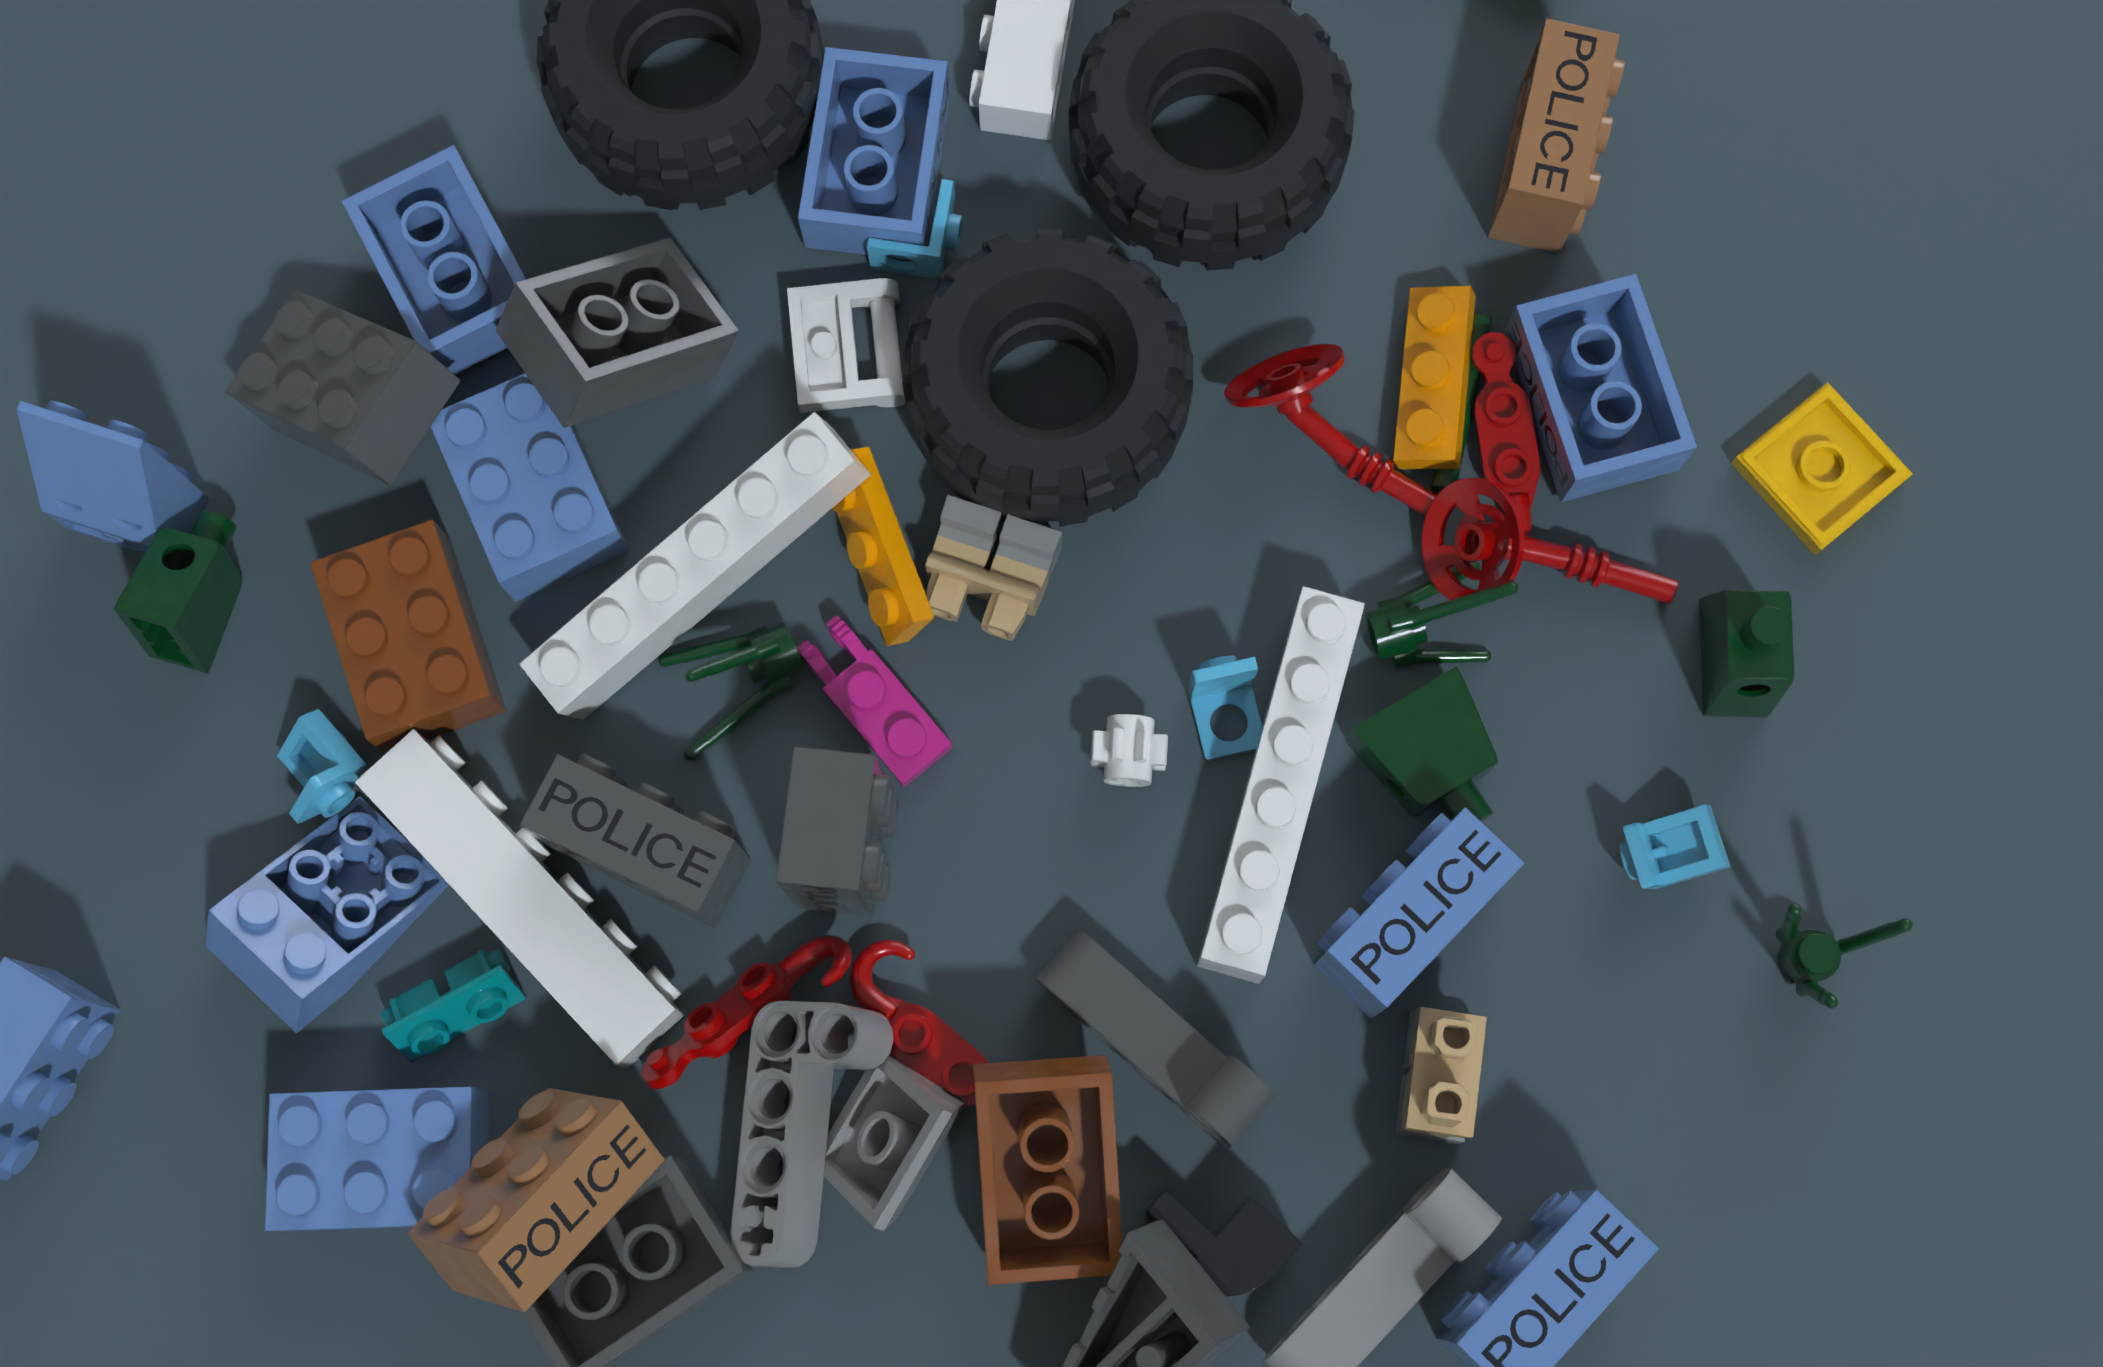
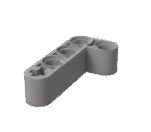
(775, 1216)
(1389, 1276)

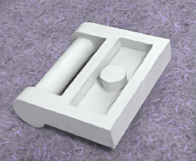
(827, 347)

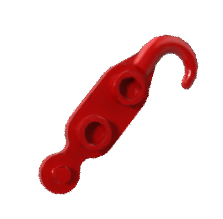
(1505, 425)
(716, 1026)
(918, 1034)

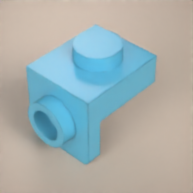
(323, 766)
(1673, 848)

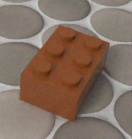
(408, 636)
(1048, 1169)

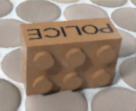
(1557, 136)
(535, 1197)

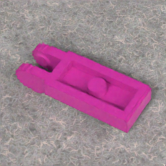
(878, 706)

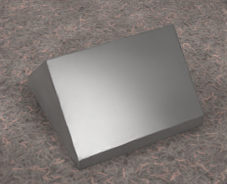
(887, 1139)

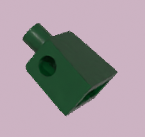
(183, 593)
(1745, 643)
(1429, 748)

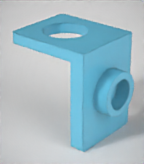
(930, 260)
(1219, 684)

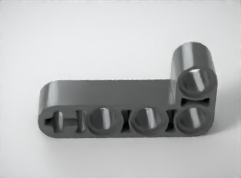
(1154, 1040)

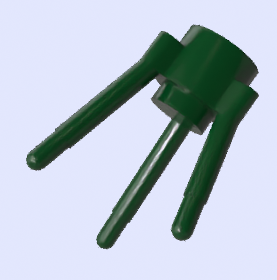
(1400, 625)
(767, 656)
(1816, 955)

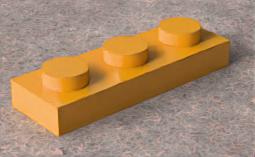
(1434, 378)
(882, 558)

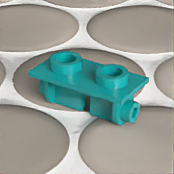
(426, 1020)

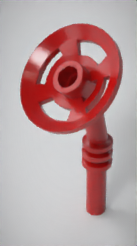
(1288, 386)
(1506, 538)

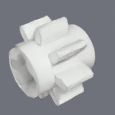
(1129, 750)

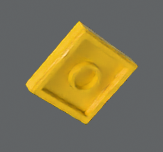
(1821, 468)

